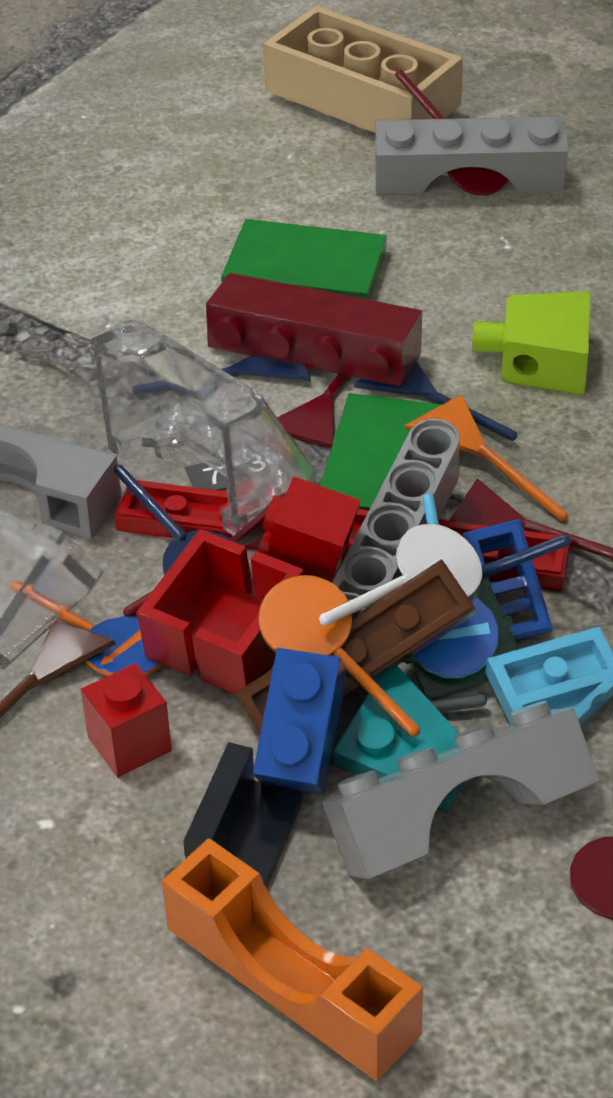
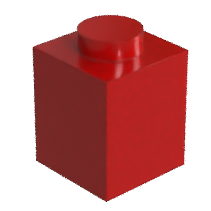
(126, 719)

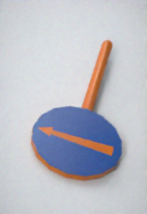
(128, 646)

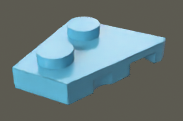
(562, 671)

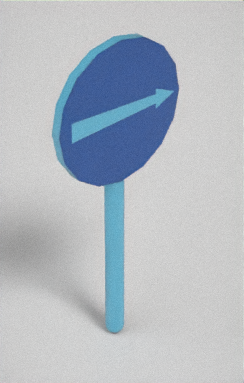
(466, 646)

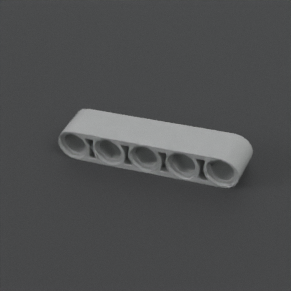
(424, 465)

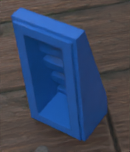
(512, 536)

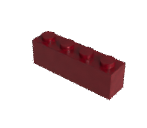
(314, 328)

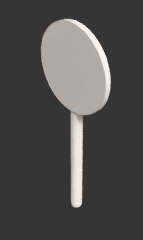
(416, 552)

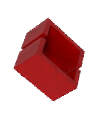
(206, 612)

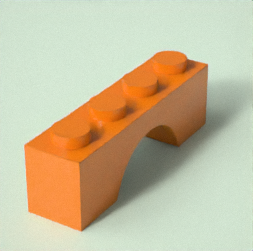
(348, 1003)

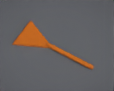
(471, 441)

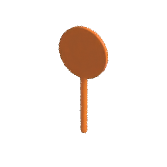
(292, 622)

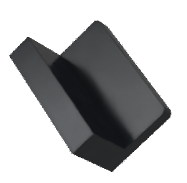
(244, 814)

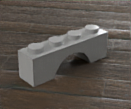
(523, 149)
(71, 481)
(390, 817)

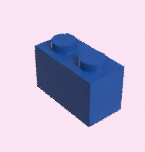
(300, 721)

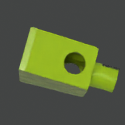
(541, 340)

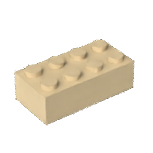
(351, 68)

